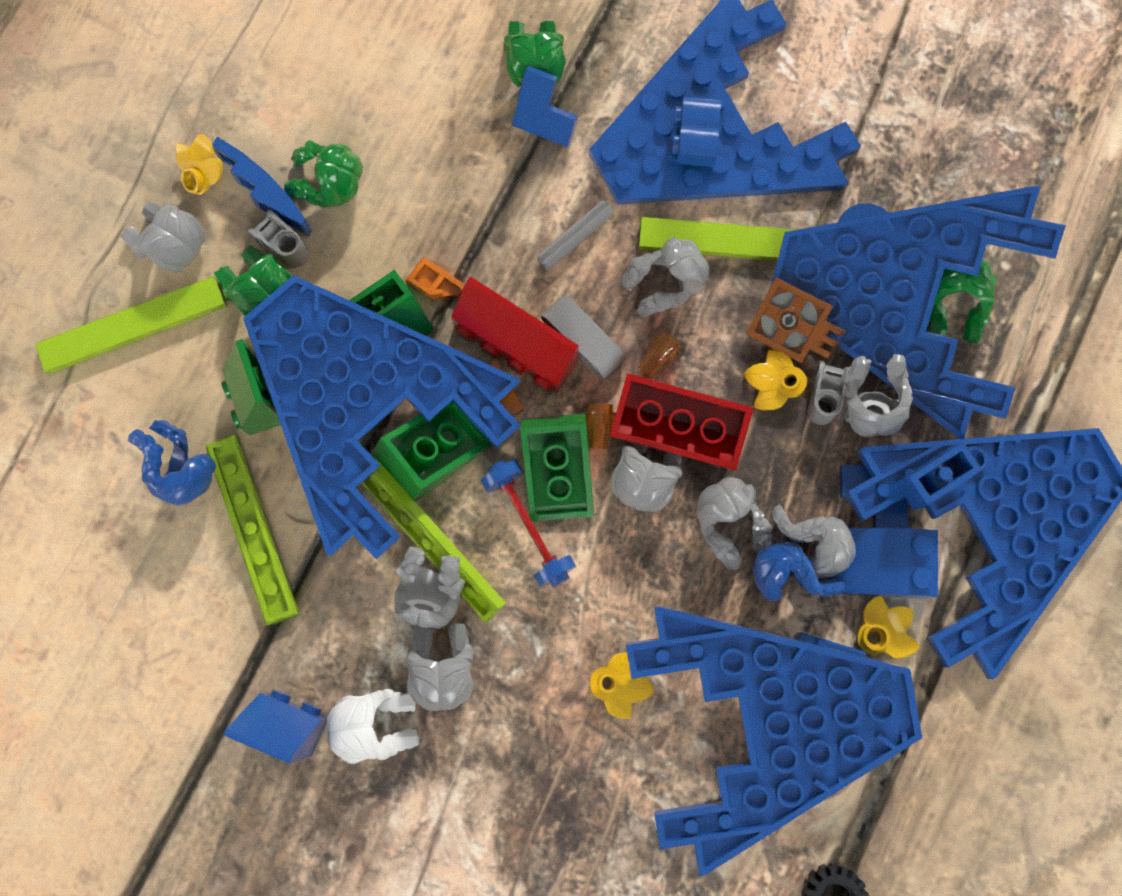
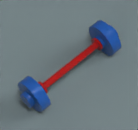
(502, 477)

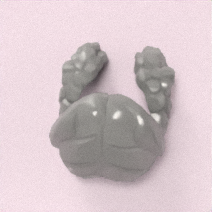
(169, 240)
(683, 262)
(875, 412)
(643, 483)
(727, 503)
(836, 543)
(427, 596)
(441, 683)

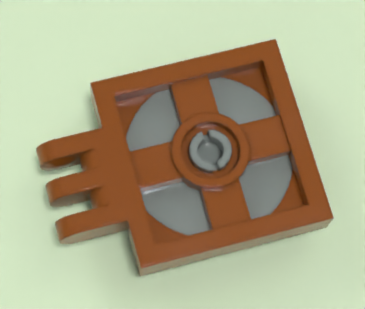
(794, 322)

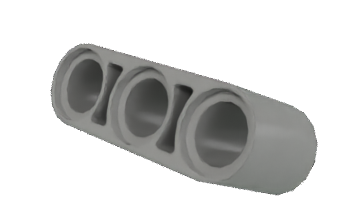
(596, 348)

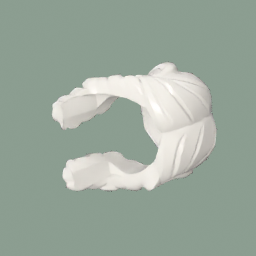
(352, 722)

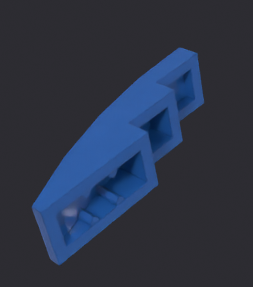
(265, 190)

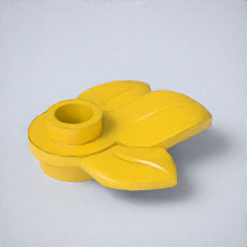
(198, 165)
(771, 378)
(890, 628)
(623, 689)

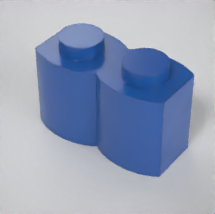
(698, 132)

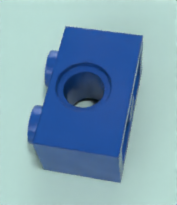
(938, 476)

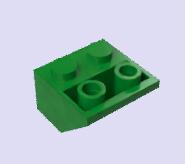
(396, 302)

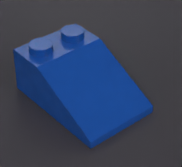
(893, 563)
(279, 727)

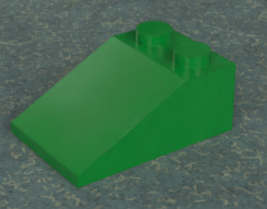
(248, 391)
(429, 453)
(557, 467)

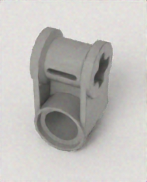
(276, 237)
(827, 388)

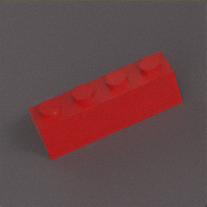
(514, 336)
(681, 421)

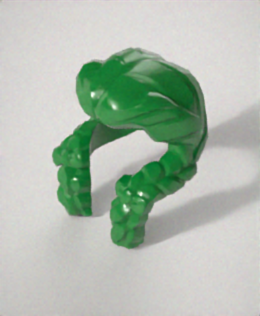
(535, 50)
(335, 169)
(254, 285)
(979, 286)

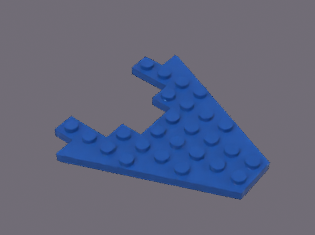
(637, 147)
(885, 281)
(338, 376)
(1032, 511)
(807, 719)

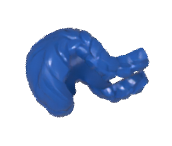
(185, 476)
(775, 564)

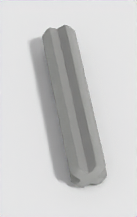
(574, 235)

